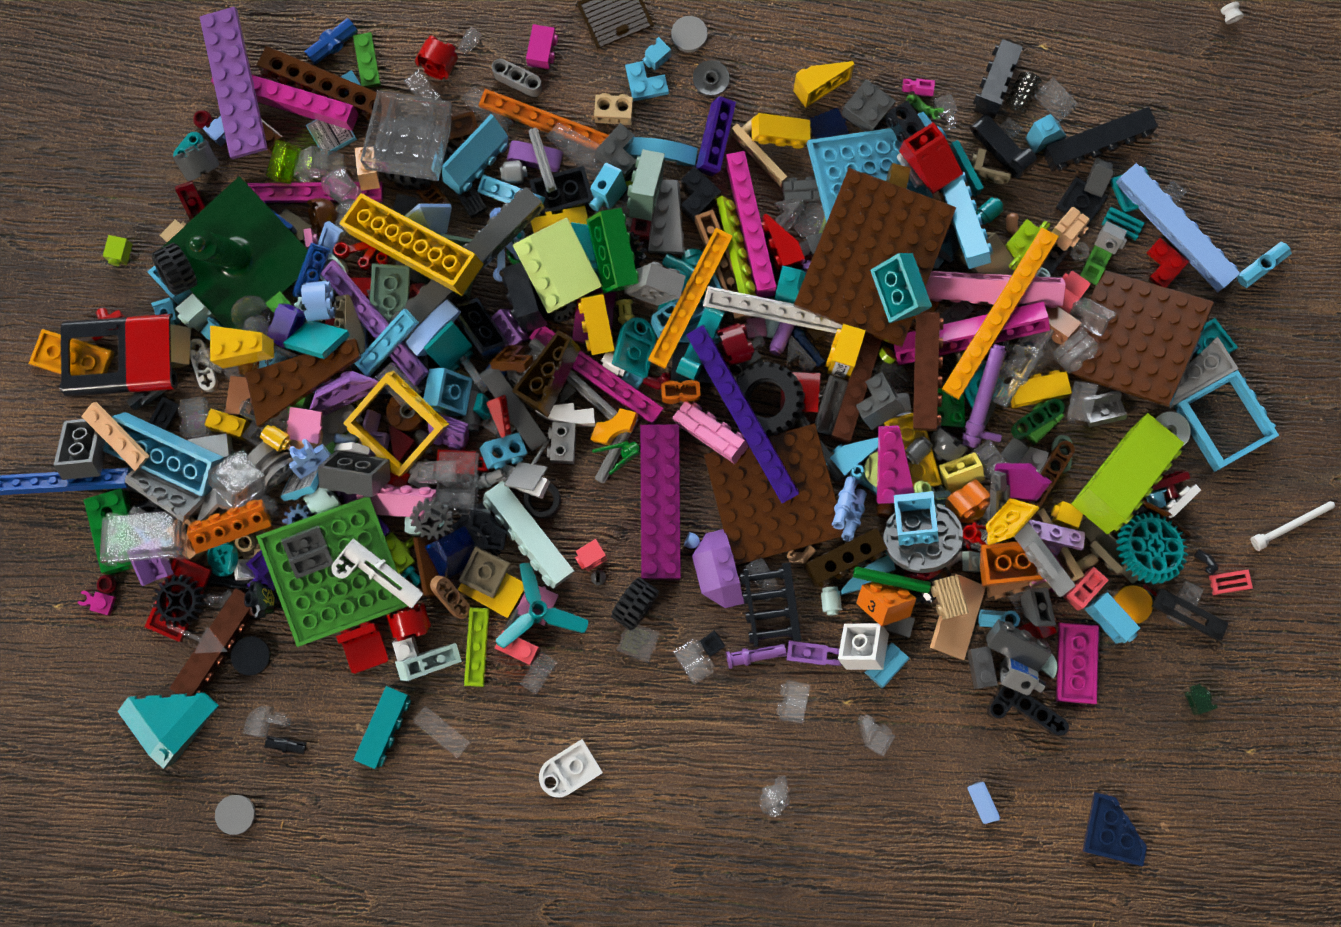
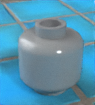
(513, 172)

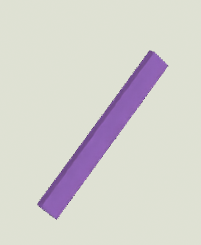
(374, 321)

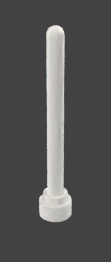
(1261, 541)

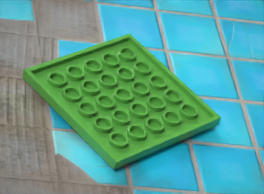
(321, 601)

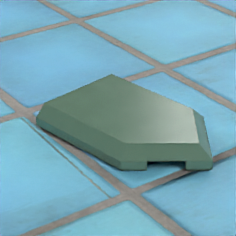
(389, 288)

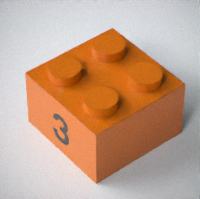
(885, 602)

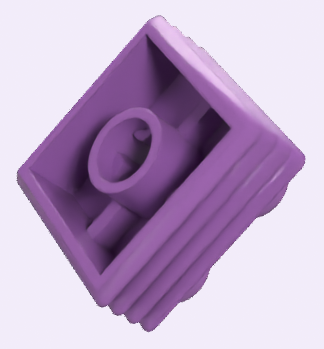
(454, 436)

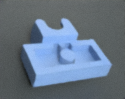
(307, 459)

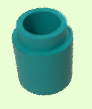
(990, 210)

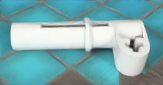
(359, 555)

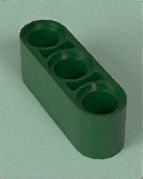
(1046, 417)

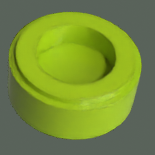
(887, 355)

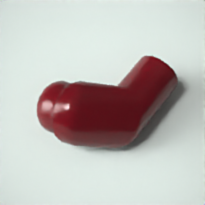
(656, 383)

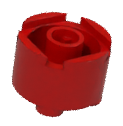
(436, 58)
(409, 622)

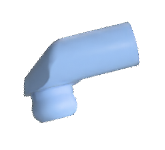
(341, 438)

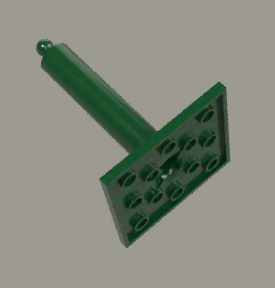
(239, 251)

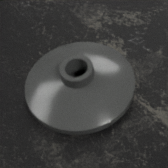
(711, 70)

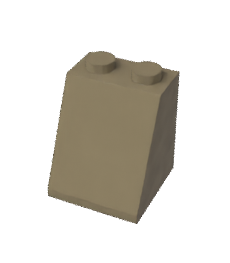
(999, 259)

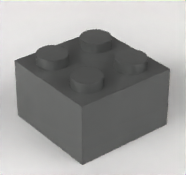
(868, 107)

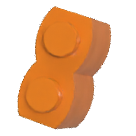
(674, 392)
(968, 500)

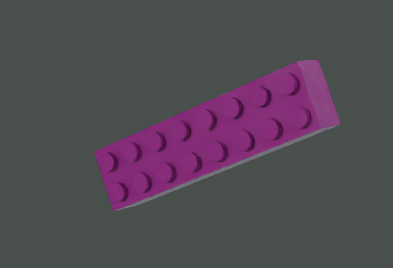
(660, 502)

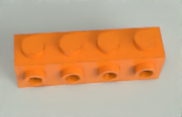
(228, 526)

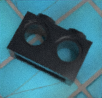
(910, 122)

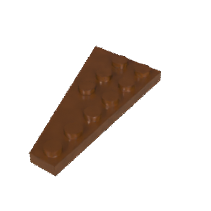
(291, 380)

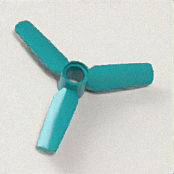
(550, 615)

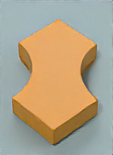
(606, 431)

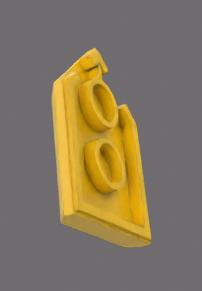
(1009, 520)

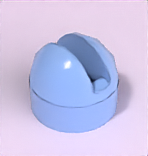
(691, 541)

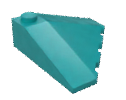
(167, 723)

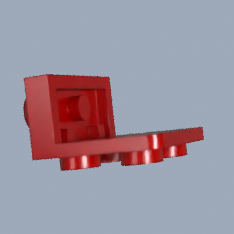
(363, 647)

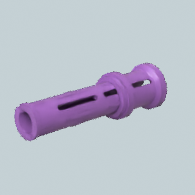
(747, 656)

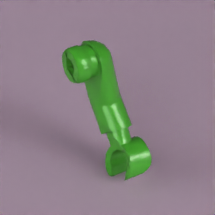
(921, 107)

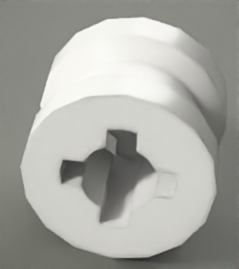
(1232, 12)

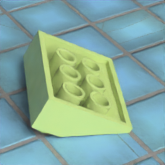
(557, 265)

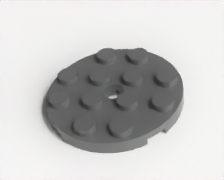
(922, 556)

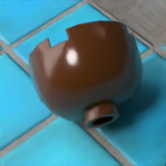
(321, 212)

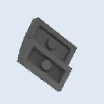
(307, 552)

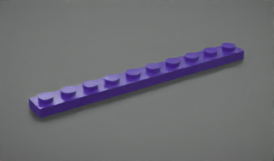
(742, 414)

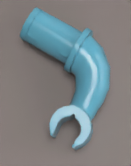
(859, 473)

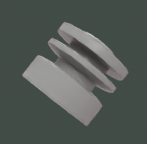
(272, 463)

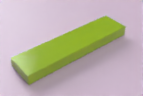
(476, 647)

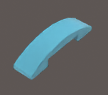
(674, 151)

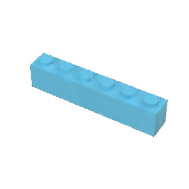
(967, 223)

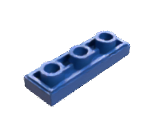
(314, 261)

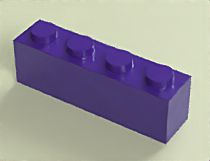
(715, 136)

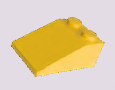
(820, 80)

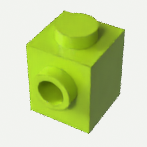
(117, 250)

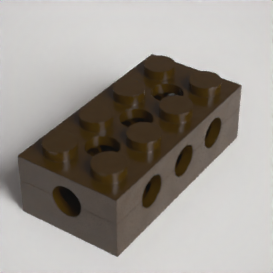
(871, 541)

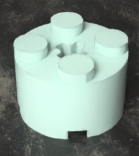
(321, 500)

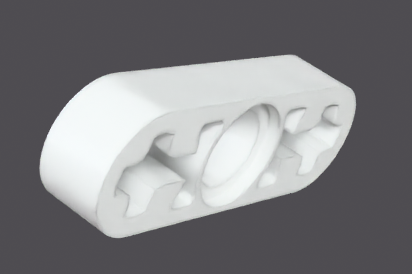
(202, 379)

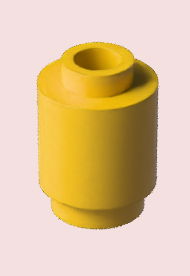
(275, 438)

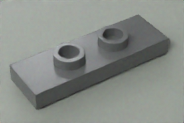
(830, 405)

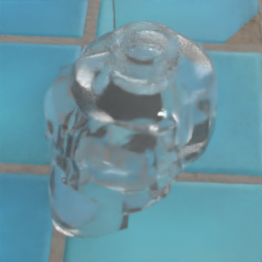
(775, 797)

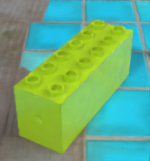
(1128, 474)

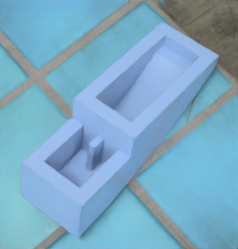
(432, 326)

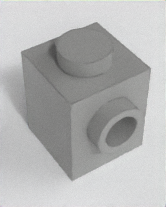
(1111, 238)

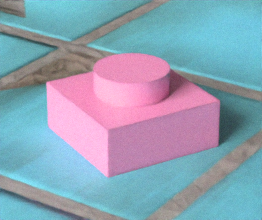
(310, 237)

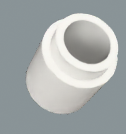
(607, 363)

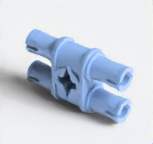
(849, 509)

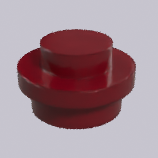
(202, 118)
(106, 584)

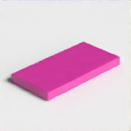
(1077, 663)

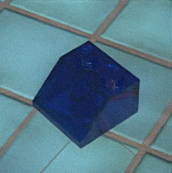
(451, 552)

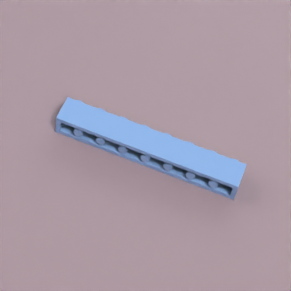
(1177, 227)

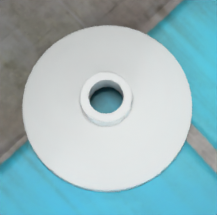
(1177, 424)

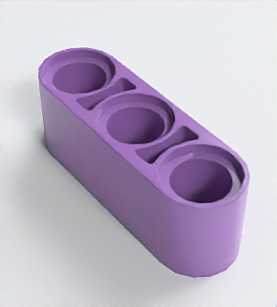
(525, 153)

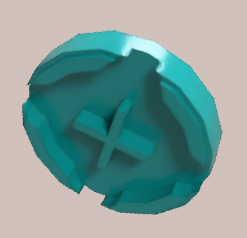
(223, 559)

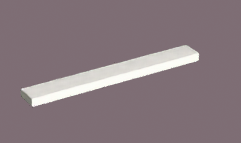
(766, 309)

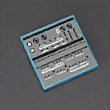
(330, 136)
(298, 487)

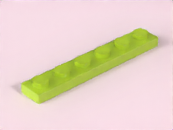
(736, 247)

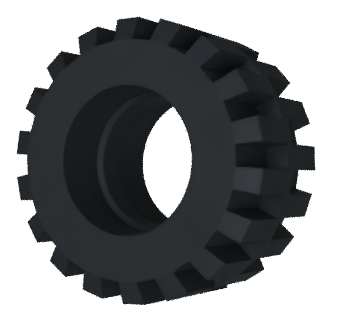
(174, 269)
(634, 603)

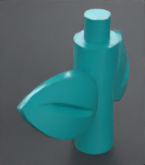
(685, 265)

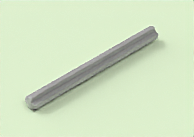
(581, 386)

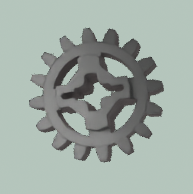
(429, 521)

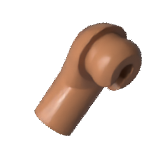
(1012, 223)

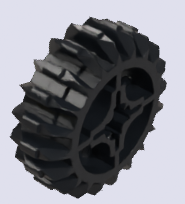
(166, 591)

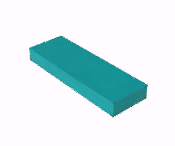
(966, 167)

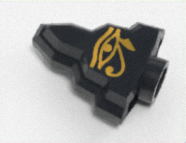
(261, 600)

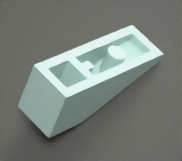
(428, 662)

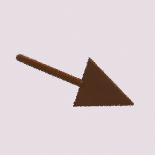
(1156, 510)

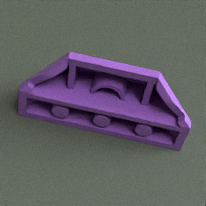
(341, 392)
(717, 570)

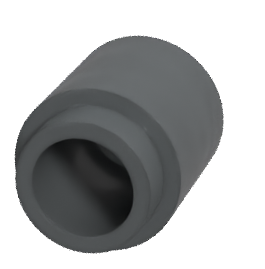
(918, 450)

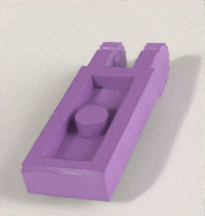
(811, 653)

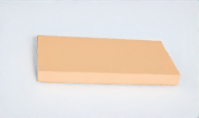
(954, 634)

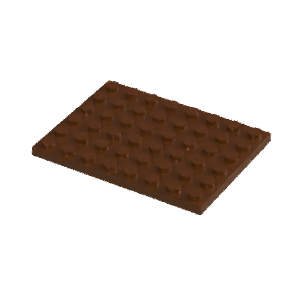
(863, 230)

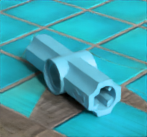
(1271, 258)

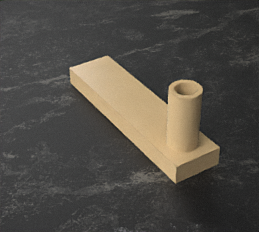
(741, 135)
(1071, 567)

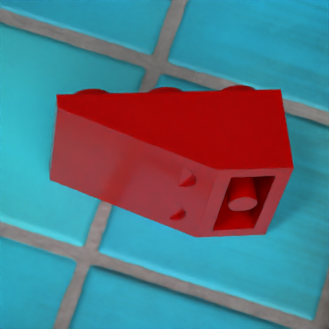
(931, 158)
(782, 245)

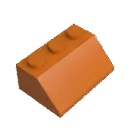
(1006, 565)

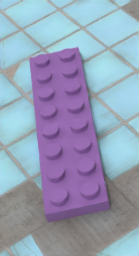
(233, 83)

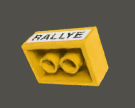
(844, 351)

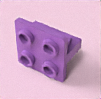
(152, 570)

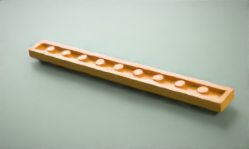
(1000, 313)

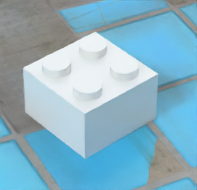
(863, 646)

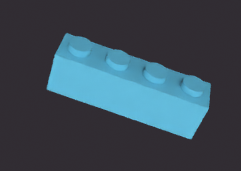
(475, 155)

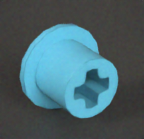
(213, 322)
(1157, 497)

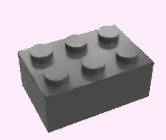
(79, 451)
(354, 473)

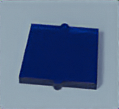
(828, 124)

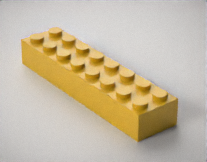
(411, 244)

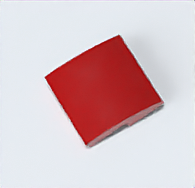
(811, 387)

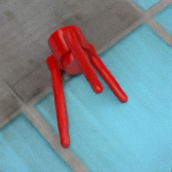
(973, 535)

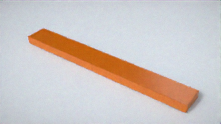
(534, 116)

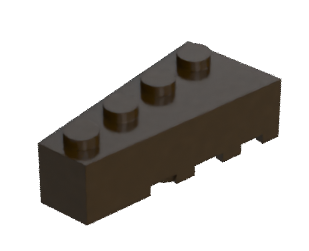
(548, 374)

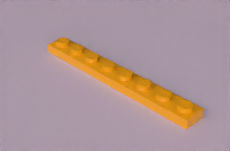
(690, 298)

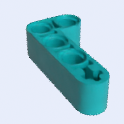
(691, 364)

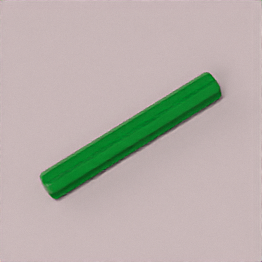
(891, 579)

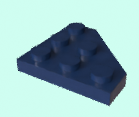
(1112, 832)

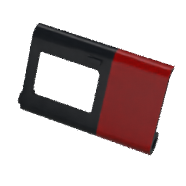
(143, 355)

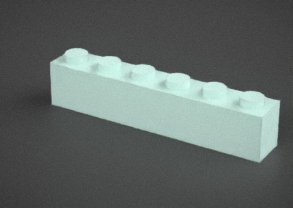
(527, 534)

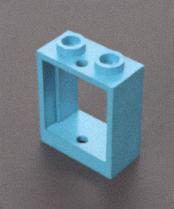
(911, 502)
(1112, 618)

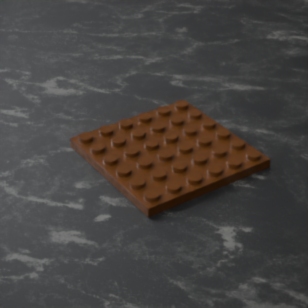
(1148, 339)
(751, 510)

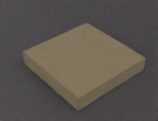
(484, 572)

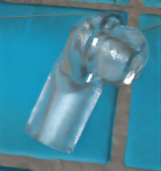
(217, 601)

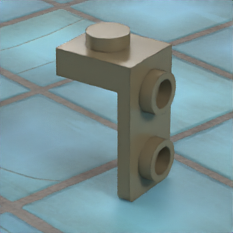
(985, 173)

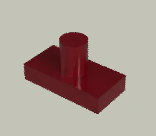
(1169, 481)

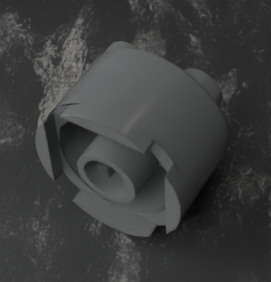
(196, 161)

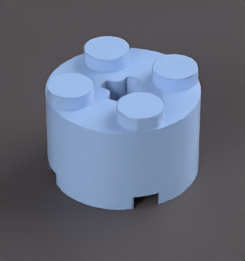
(318, 300)

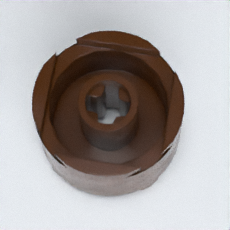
(405, 425)

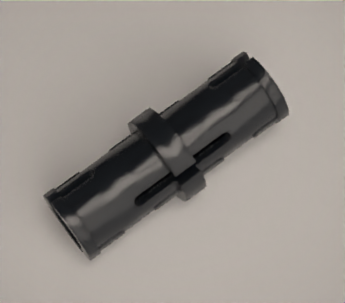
(285, 745)

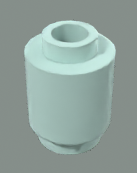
(831, 600)

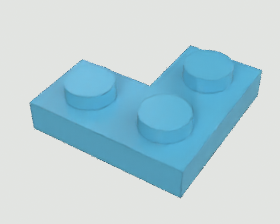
(644, 87)

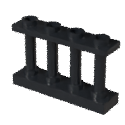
(786, 592)

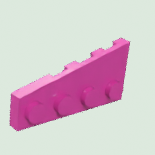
(892, 468)

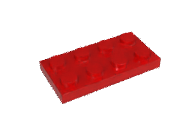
(189, 569)

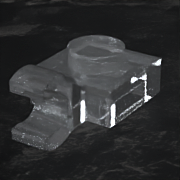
(949, 106)

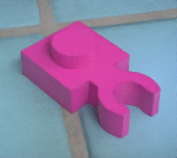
(920, 86)
(99, 603)

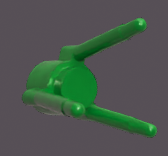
(628, 452)

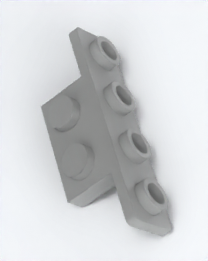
(1044, 560)

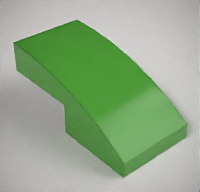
(1095, 265)

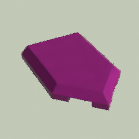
(1024, 480)

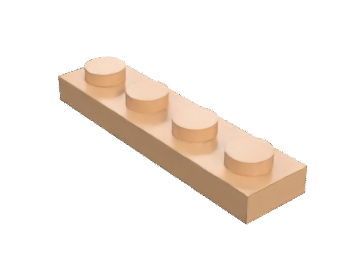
(115, 436)

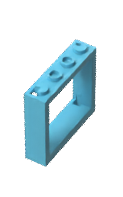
(1250, 401)

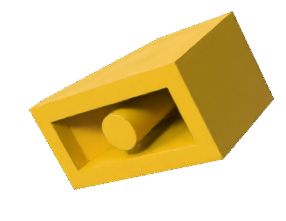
(1066, 515)

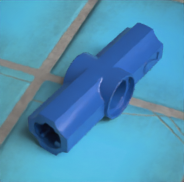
(331, 41)

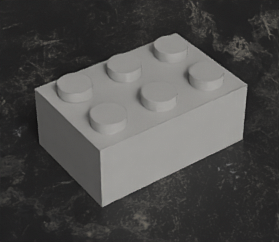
(657, 284)

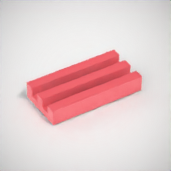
(1214, 584)

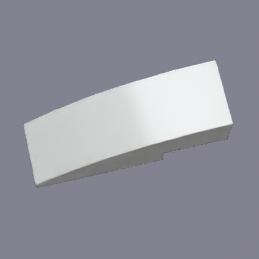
(567, 414)

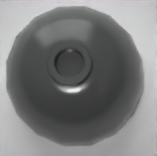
(946, 445)

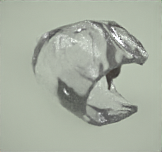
(340, 185)

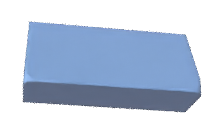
(983, 802)

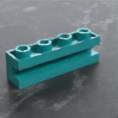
(382, 728)

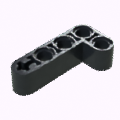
(1002, 147)
(1030, 713)

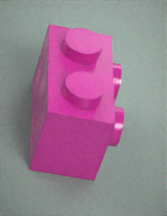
(541, 46)

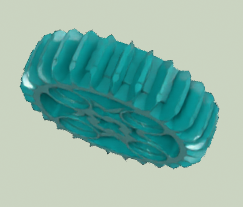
(1152, 548)

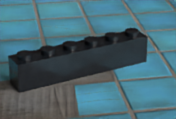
(1100, 139)

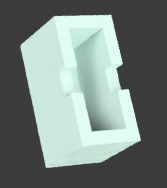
(193, 313)

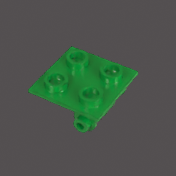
(951, 410)

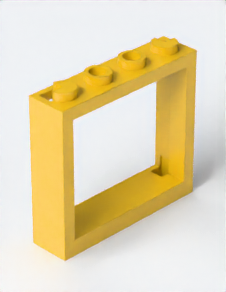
(416, 402)

